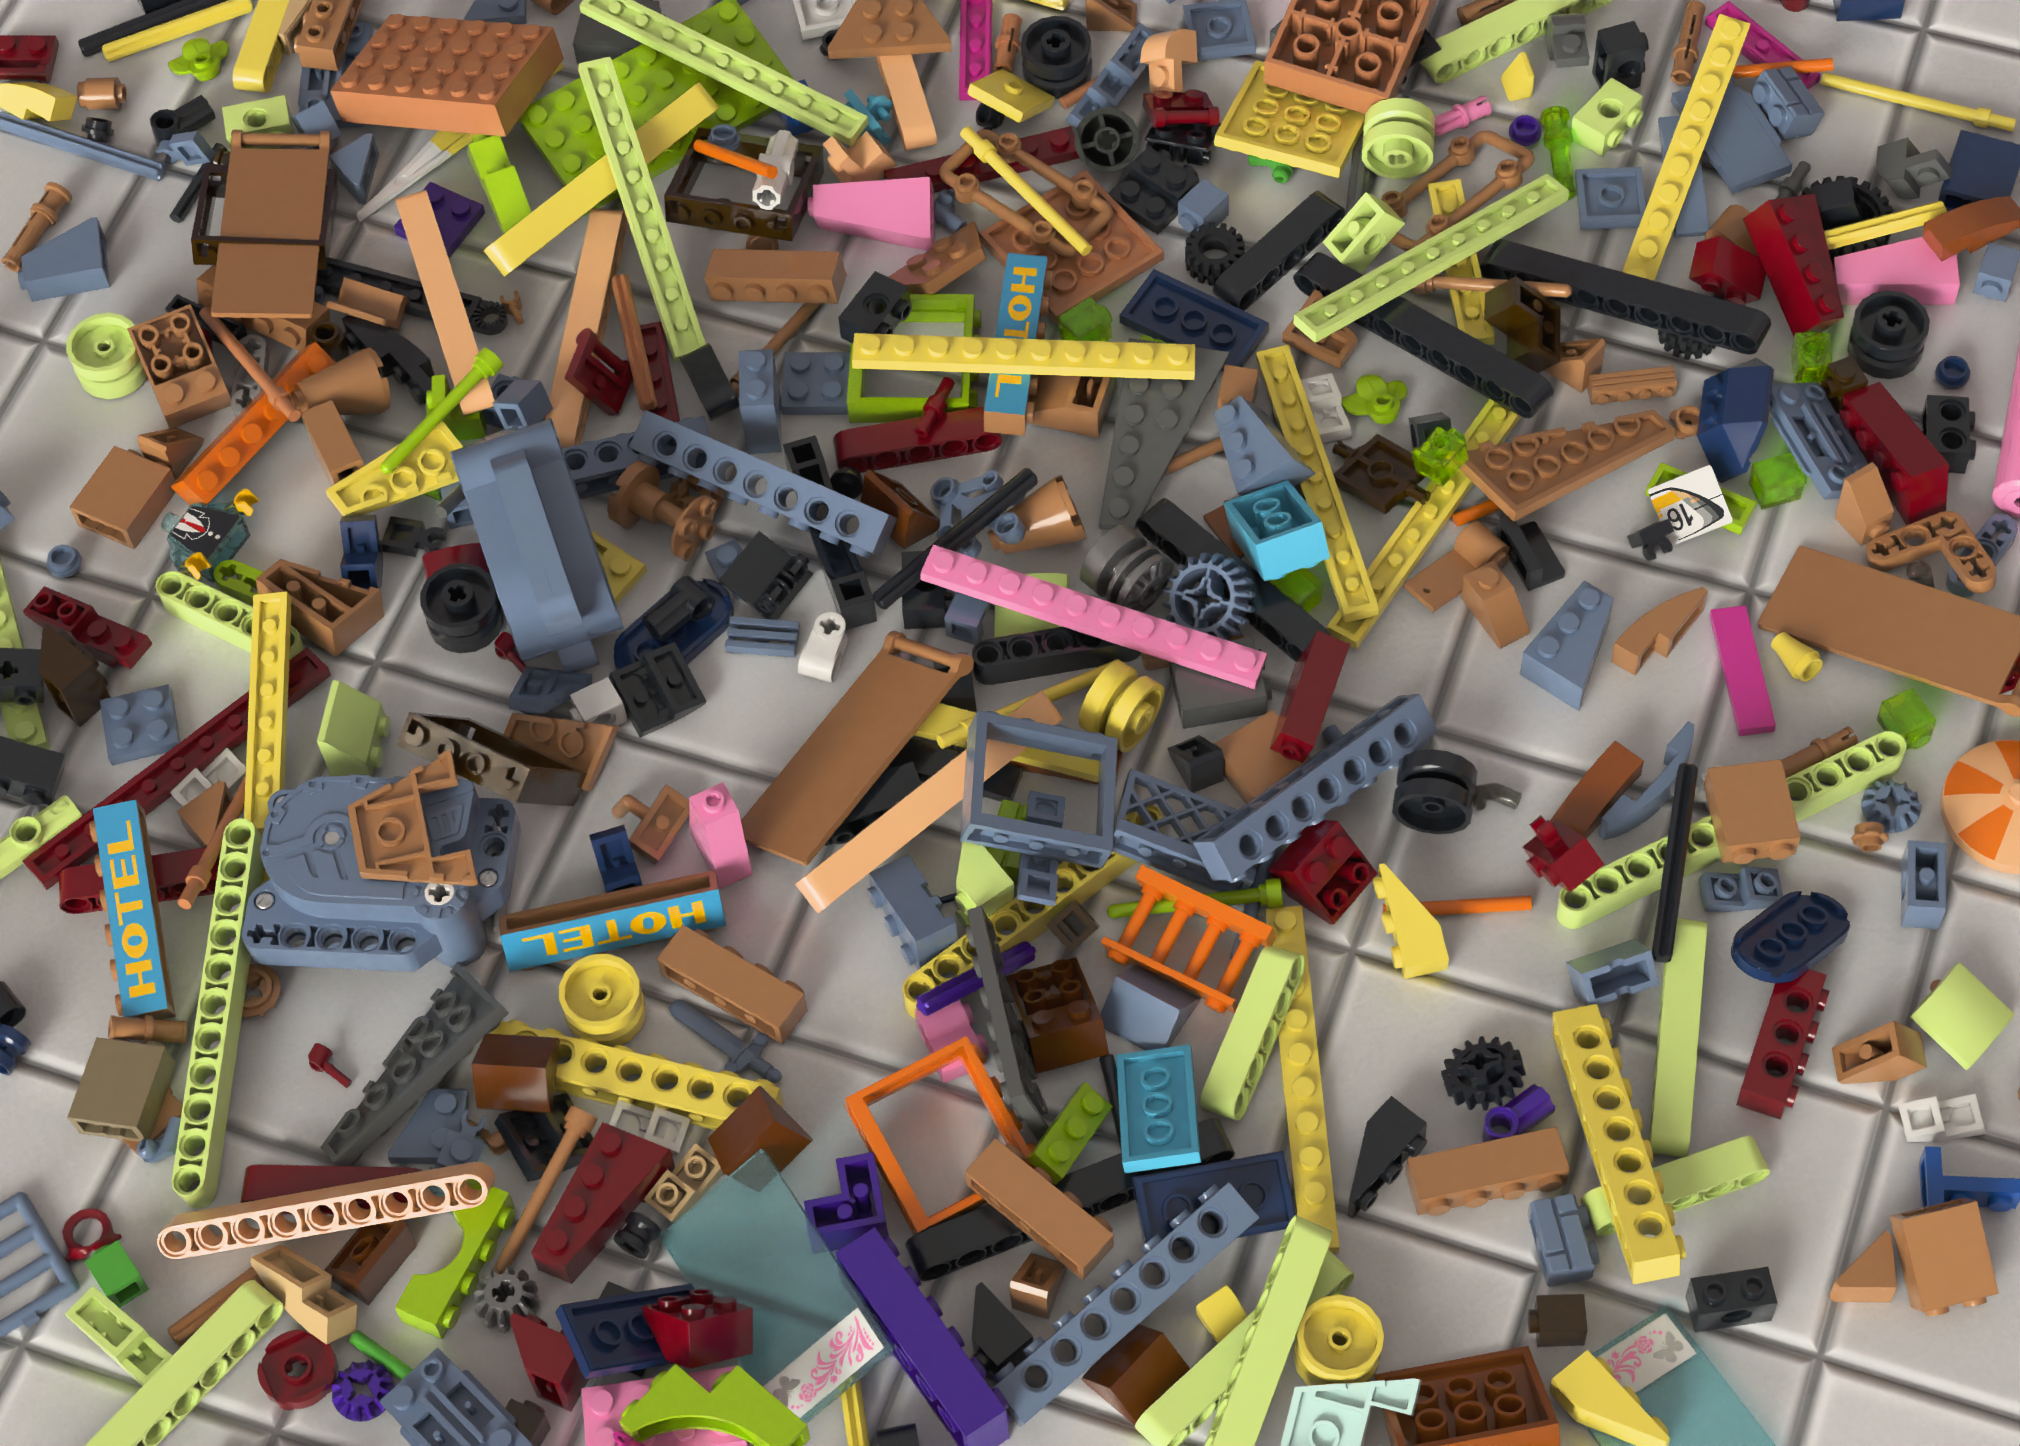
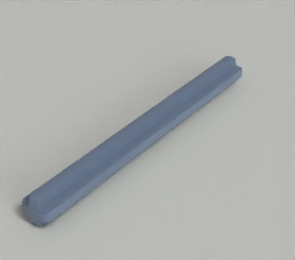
(82, 146)

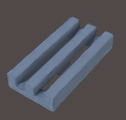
(762, 631)

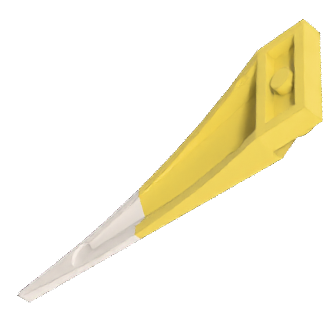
(435, 152)

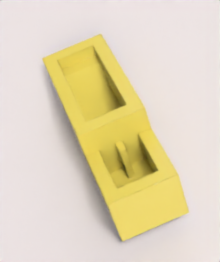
(37, 101)

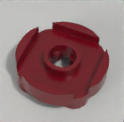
(300, 1391)

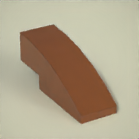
(1971, 226)
(1599, 789)

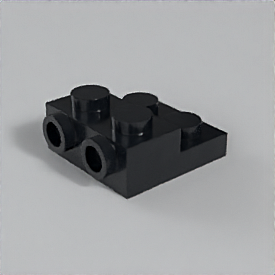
(1154, 188)

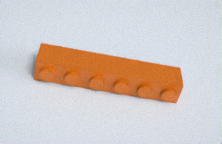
(245, 433)

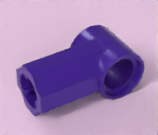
(1519, 1114)

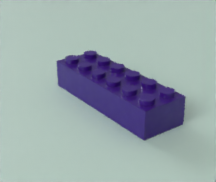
(924, 1345)

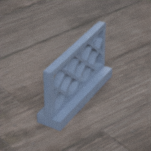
(1164, 852)

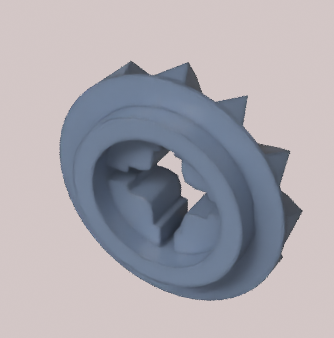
(1876, 811)

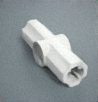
(781, 154)

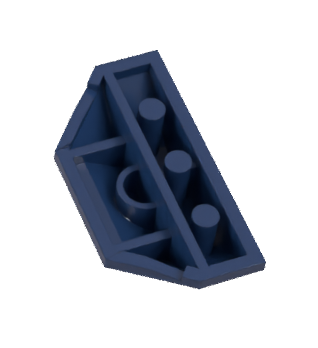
(1734, 416)

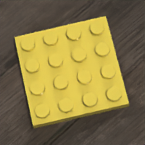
(1289, 127)

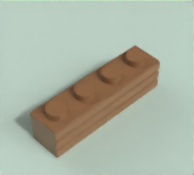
(1632, 385)

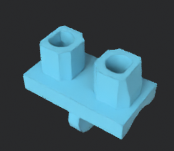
(877, 109)

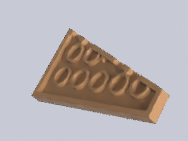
(1556, 461)

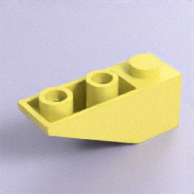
(1416, 933)
(1600, 1402)

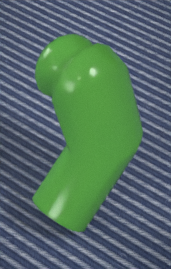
(1281, 171)

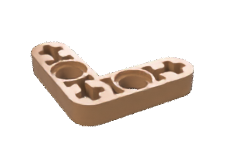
(1943, 540)

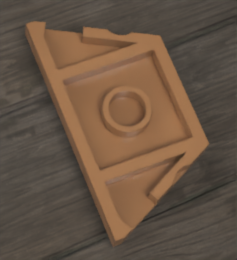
(887, 30)
(943, 262)

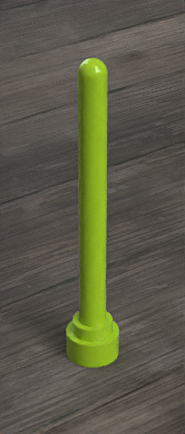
(485, 365)
(1267, 894)

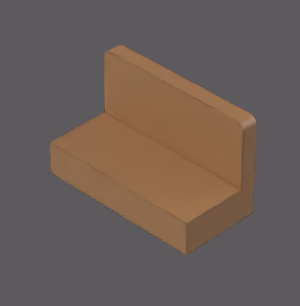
(370, 303)

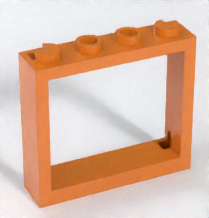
(990, 1093)

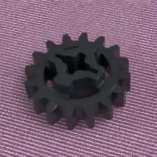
(1483, 1073)

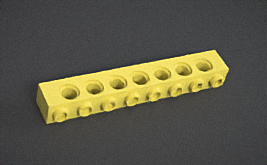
(655, 1071)
(1645, 1256)

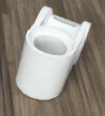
(824, 648)

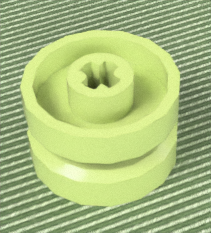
(1398, 138)
(105, 356)

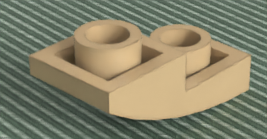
(685, 1185)

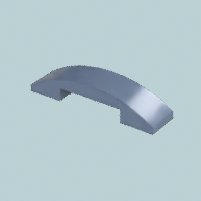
(1627, 813)
(1037, 874)

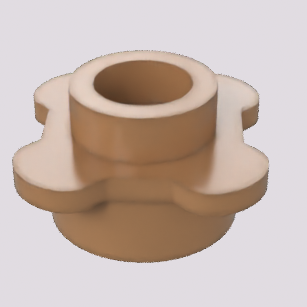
(1684, 415)

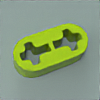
(241, 588)

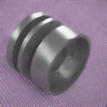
(1126, 569)

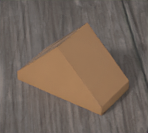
(1111, 15)
(1579, 361)
(170, 446)
(205, 812)
(1869, 1276)
(1037, 1285)

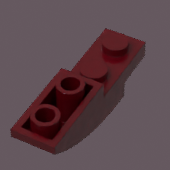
(91, 632)

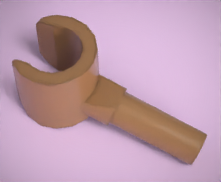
(513, 307)
(494, 1141)

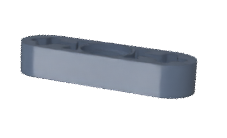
(1996, 550)

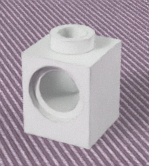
(598, 704)

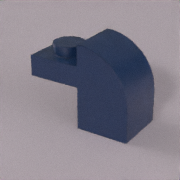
(362, 551)
(615, 859)

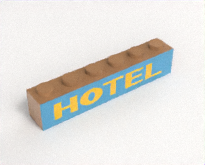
(1019, 317)
(132, 911)
(610, 921)

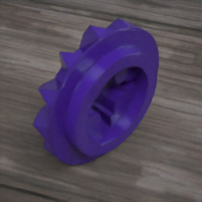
(361, 1407)

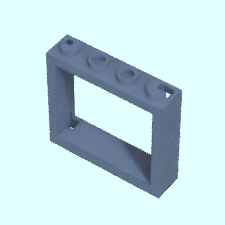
(1028, 836)

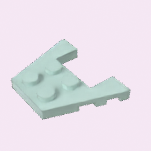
(1342, 1411)

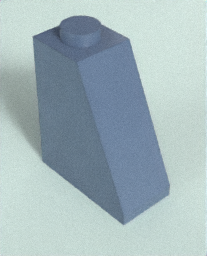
(67, 263)

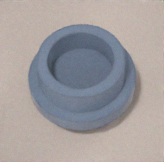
(725, 136)
(63, 561)

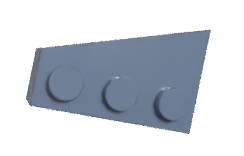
(1257, 448)
(1568, 645)
(911, 911)

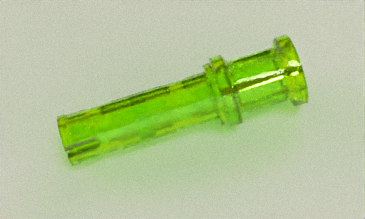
(1558, 141)

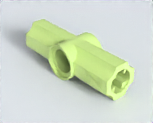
(41, 827)

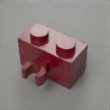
(1727, 271)
(1560, 854)

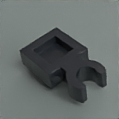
(408, 535)

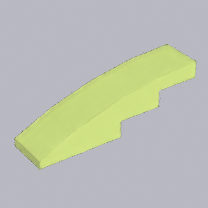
(118, 1335)

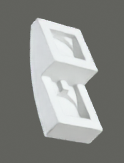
(1327, 407)
(224, 768)
(1943, 1120)
(655, 1126)

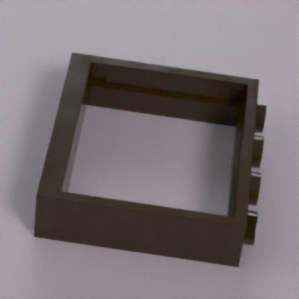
(211, 189)
(735, 216)
(493, 759)

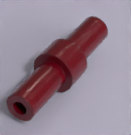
(934, 407)

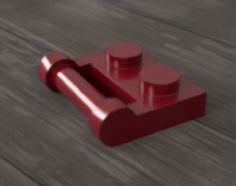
(28, 57)
(1180, 108)
(595, 379)

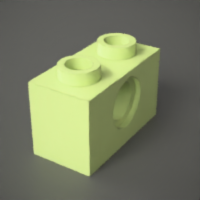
(259, 116)
(1607, 117)
(1363, 232)

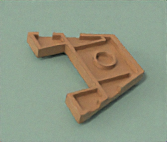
(393, 831)

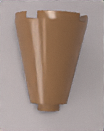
(349, 383)
(1048, 519)

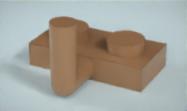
(657, 824)

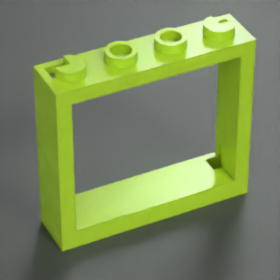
(889, 409)

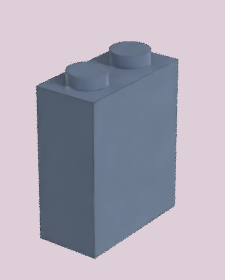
(760, 401)

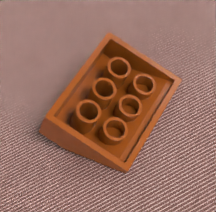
(1476, 1403)

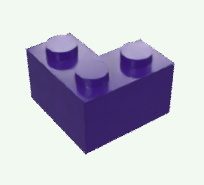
(856, 1210)

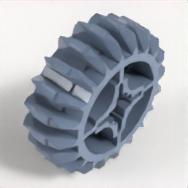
(1214, 570)

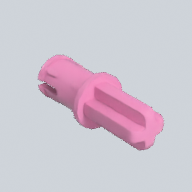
(1462, 115)

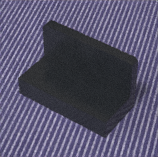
(1530, 553)

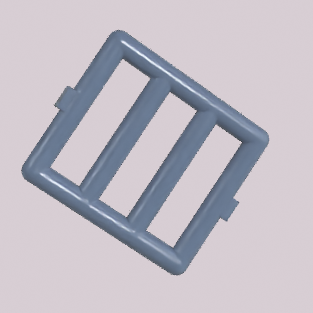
(51, 1259)

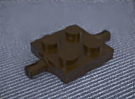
(1379, 473)

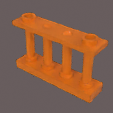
(1187, 903)

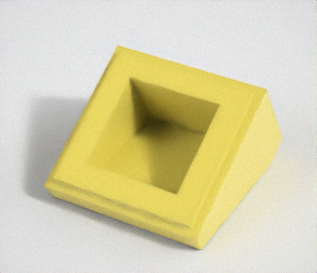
(1518, 78)
(1220, 1313)

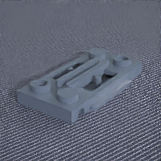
(317, 83)
(1741, 141)
(1815, 435)
(449, 1408)

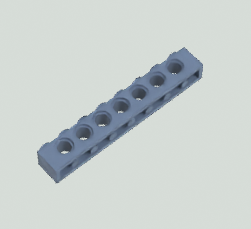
(655, 433)
(595, 471)
(1388, 734)
(1233, 1219)

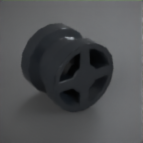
(637, 1235)

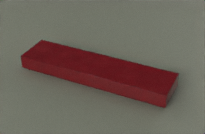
(660, 371)

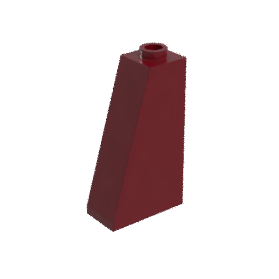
(1308, 696)

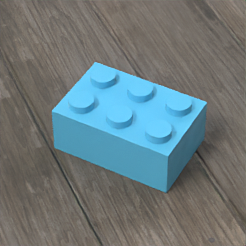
(1276, 530)

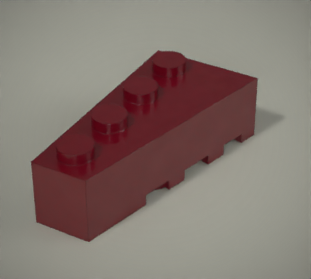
(1797, 261)
(1905, 458)
(600, 1195)

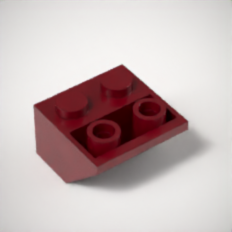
(1323, 870)
(700, 1328)
(548, 1361)

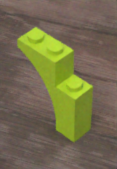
(498, 180)
(733, 1406)

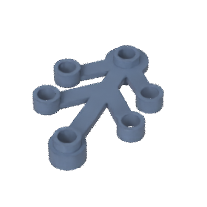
(949, 493)

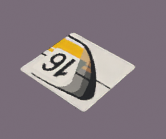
(1691, 504)

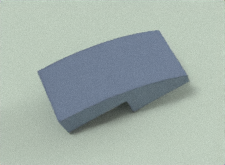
(1743, 891)

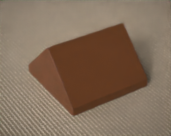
(892, 497)
(515, 1073)
(757, 1126)
(371, 1258)
(1136, 1371)

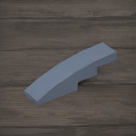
(1115, 78)
(1693, 216)

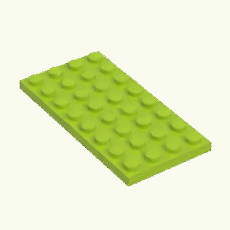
(650, 81)

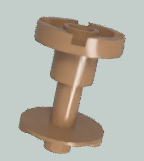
(642, 498)

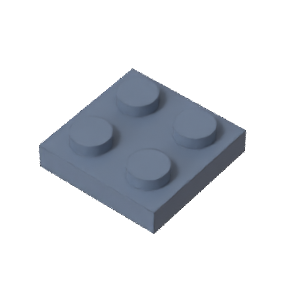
(1221, 28)
(1610, 197)
(815, 383)
(140, 724)

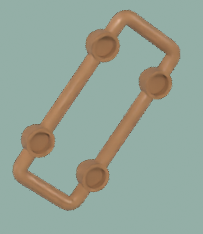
(1461, 154)
(1041, 233)

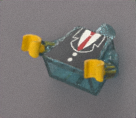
(208, 534)

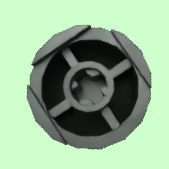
(1106, 140)

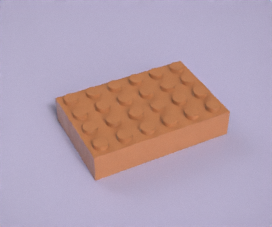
(1346, 49)
(447, 74)

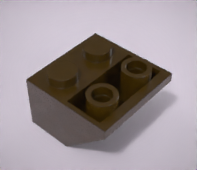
(71, 676)

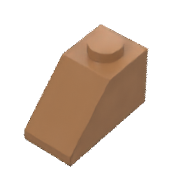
(1864, 505)
(1494, 604)
(1880, 1055)

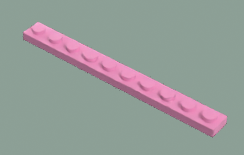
(1094, 616)

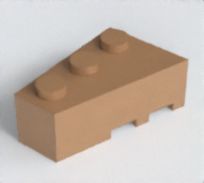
(323, 608)

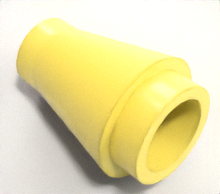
(1797, 657)

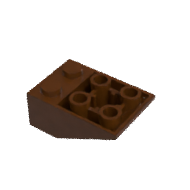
(1058, 1015)

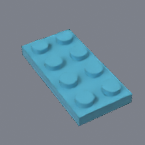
(1158, 1109)

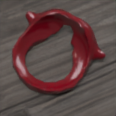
(77, 1251)

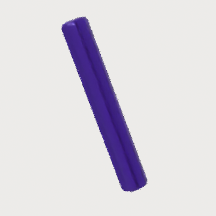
(969, 982)

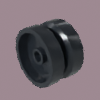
(1056, 55)
(1888, 334)
(461, 608)
(1434, 791)

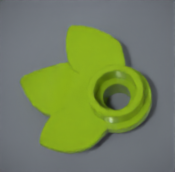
(200, 59)
(1376, 398)

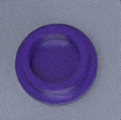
(1525, 130)

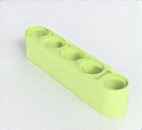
(216, 610)
(1252, 1032)
(1693, 1179)

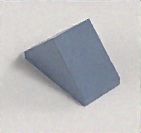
(356, 166)

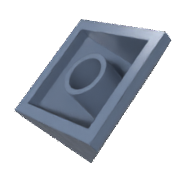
(1146, 1009)

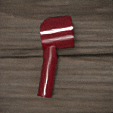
(504, 649)
(319, 1061)

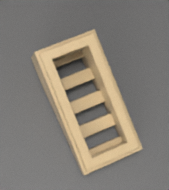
(292, 23)

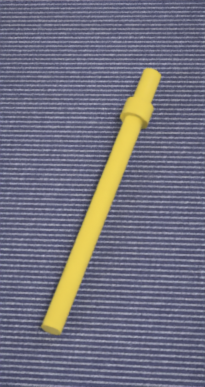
(1981, 117)
(988, 153)
(1053, 693)

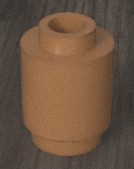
(101, 93)

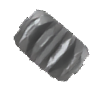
(505, 1295)

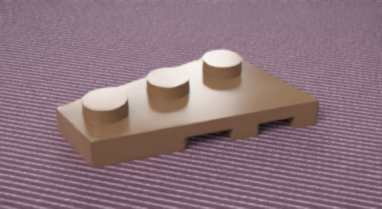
(570, 741)

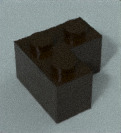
(1528, 322)

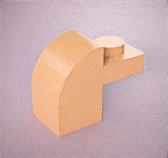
(1166, 55)
(861, 162)

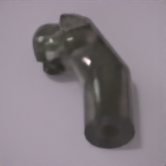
(1921, 573)
(1497, 793)

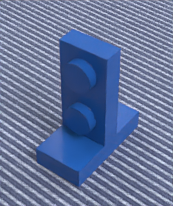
(1989, 1192)

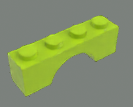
(435, 1299)

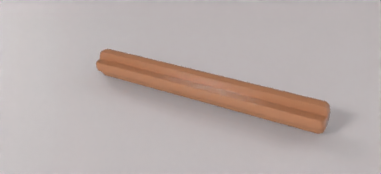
(634, 342)

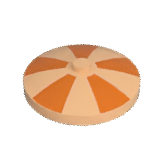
(1984, 804)

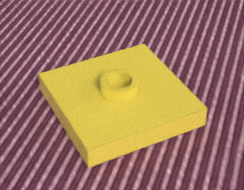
(1010, 95)

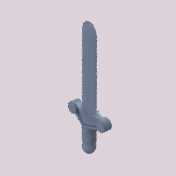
(743, 1055)

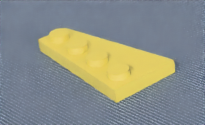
(420, 472)

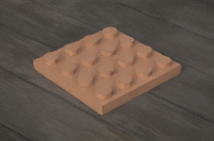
(1117, 252)

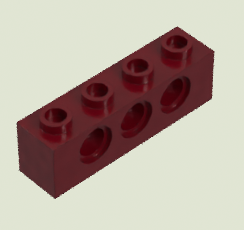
(1760, 1089)

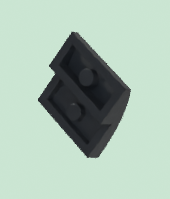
(657, 689)
(536, 1136)

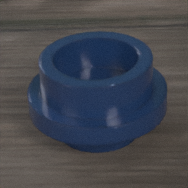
(1952, 372)

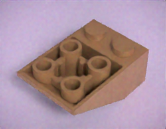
(180, 366)
(1073, 403)

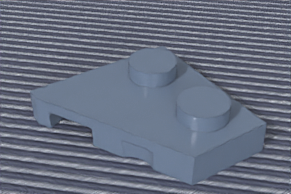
(545, 689)

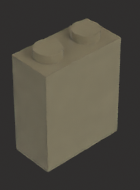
(122, 1089)

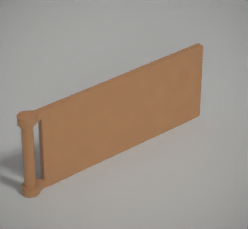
(278, 198)
(1897, 626)
(851, 749)

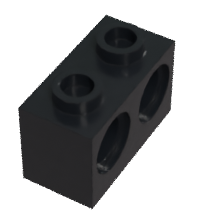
(1948, 425)

